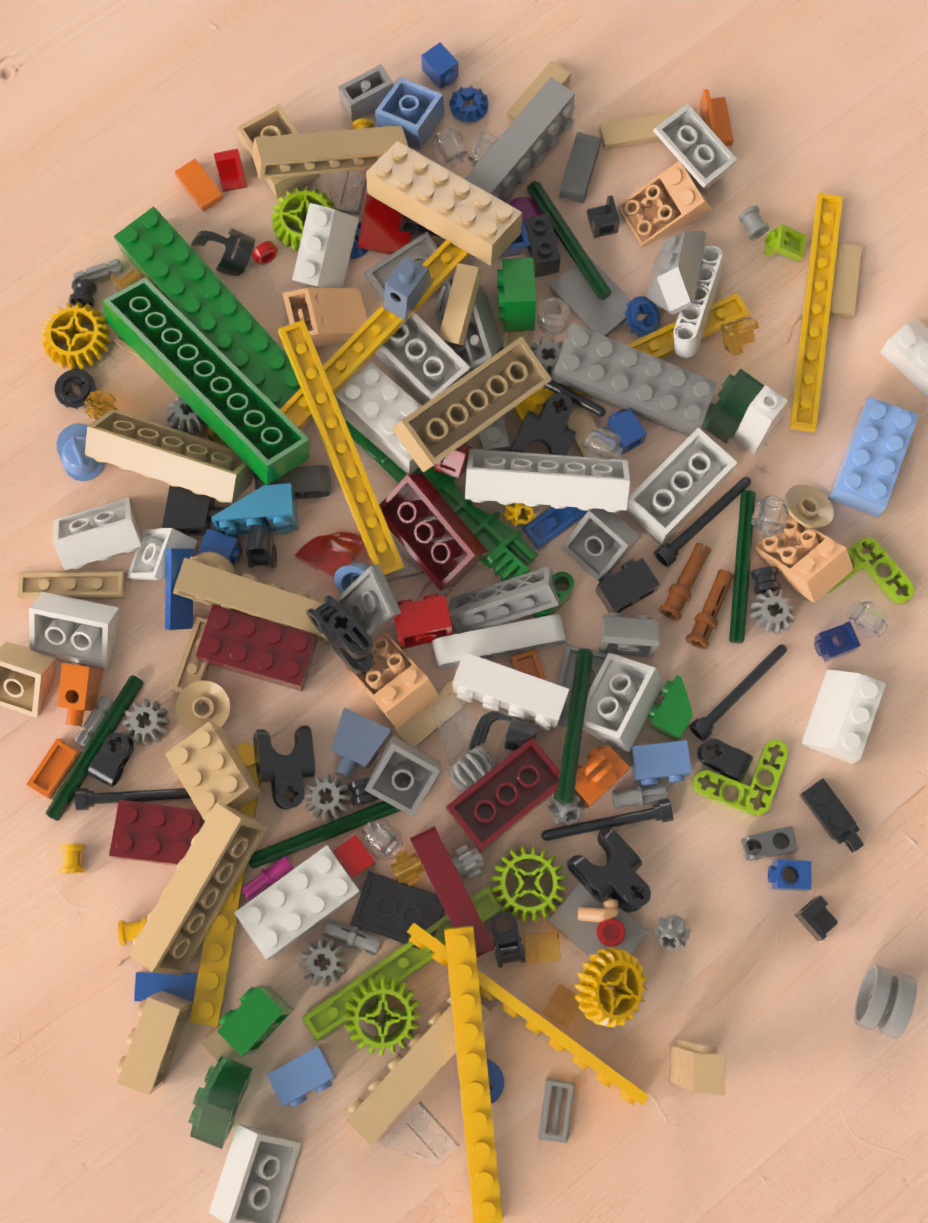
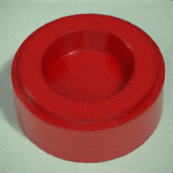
(264, 253)
(610, 932)

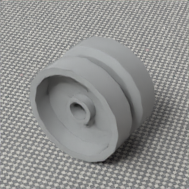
(885, 1001)

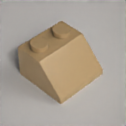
(24, 678)

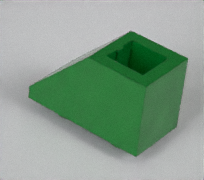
(673, 712)

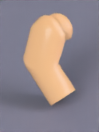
(599, 914)

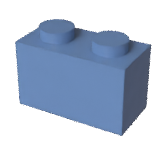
(660, 762)
(301, 1076)

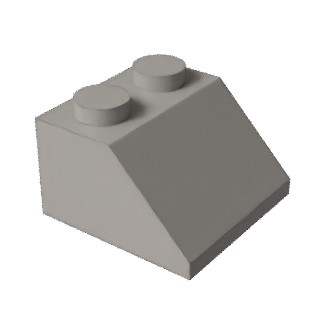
(600, 541)
(629, 635)
(403, 775)

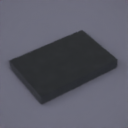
(393, 907)

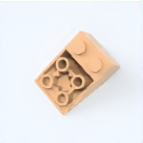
(664, 205)
(329, 313)
(806, 559)
(395, 682)

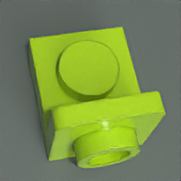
(786, 242)

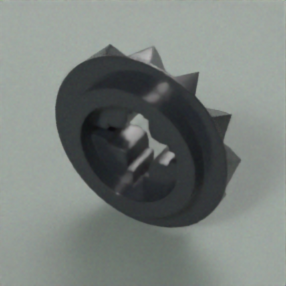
(78, 378)

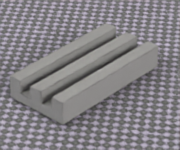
(565, 1131)

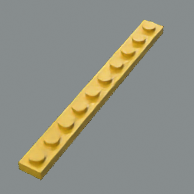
(815, 313)
(374, 334)
(657, 344)
(340, 447)
(220, 938)
(536, 1023)
(473, 1075)

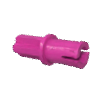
(267, 878)

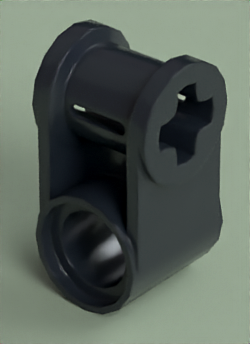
(261, 547)
(729, 760)
(111, 761)
(507, 942)

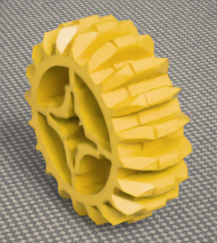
(69, 329)
(602, 1003)

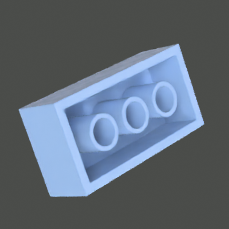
(873, 457)

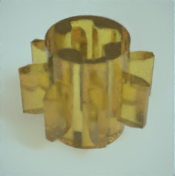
(99, 403)
(407, 867)

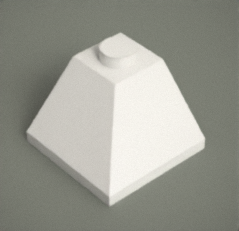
(150, 558)

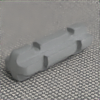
(100, 271)
(93, 721)

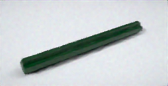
(569, 241)
(742, 567)
(574, 726)
(106, 727)
(321, 833)

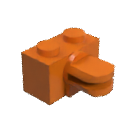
(599, 774)

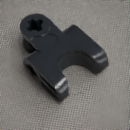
(547, 427)
(345, 634)
(285, 770)
(617, 877)

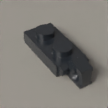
(832, 815)

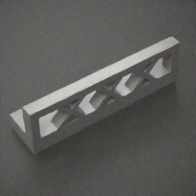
(504, 604)

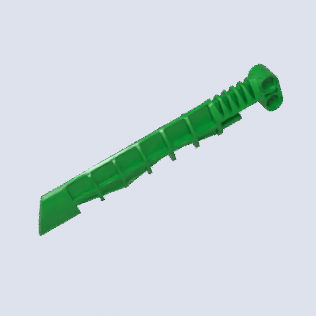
(487, 528)

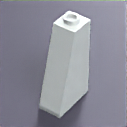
(760, 419)

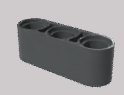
(580, 167)
(305, 481)

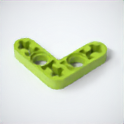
(862, 561)
(747, 792)

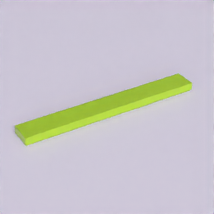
(399, 965)

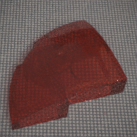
(331, 551)

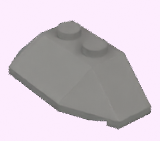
(677, 271)
(482, 333)

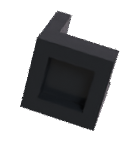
(604, 219)
(816, 918)

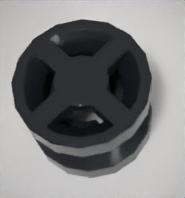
(83, 292)
(765, 579)
(361, 796)

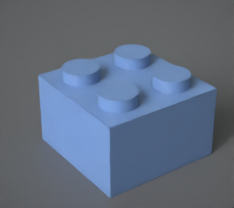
(414, 108)

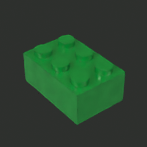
(254, 1020)

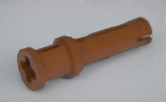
(680, 592)
(706, 620)

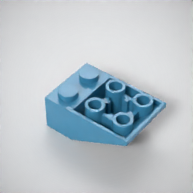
(268, 506)

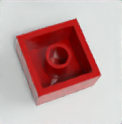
(422, 621)

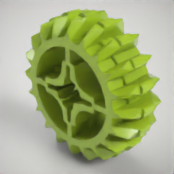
(293, 212)
(511, 901)
(381, 1040)

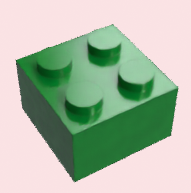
(517, 294)

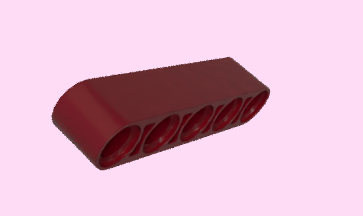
(450, 887)

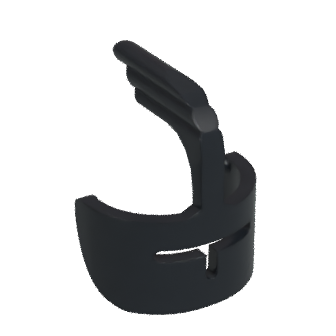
(227, 265)
(516, 736)

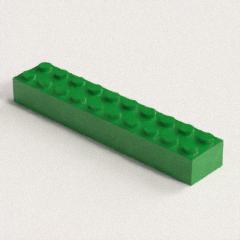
(207, 303)
(207, 381)

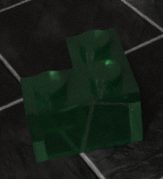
(735, 397)
(219, 1101)

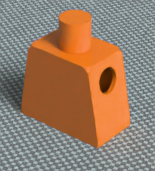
(79, 681)

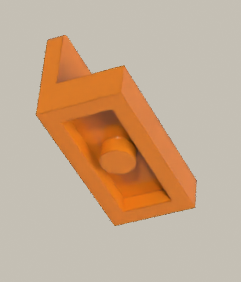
(716, 116)

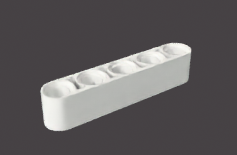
(693, 319)
(500, 640)

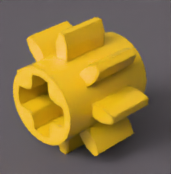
(519, 513)

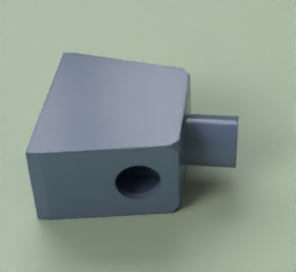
(410, 284)
(358, 742)

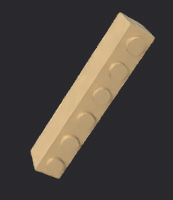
(323, 151)
(245, 595)
(697, 1067)
(406, 1077)

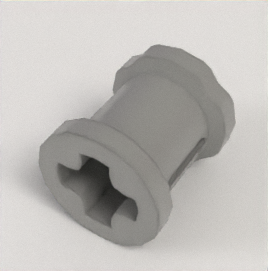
(753, 222)

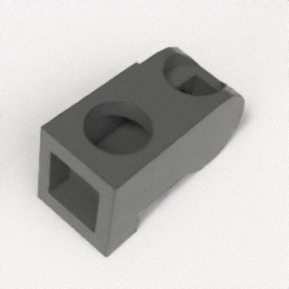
(770, 844)

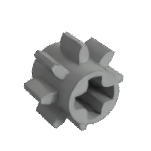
(566, 811)
(468, 862)
(672, 932)

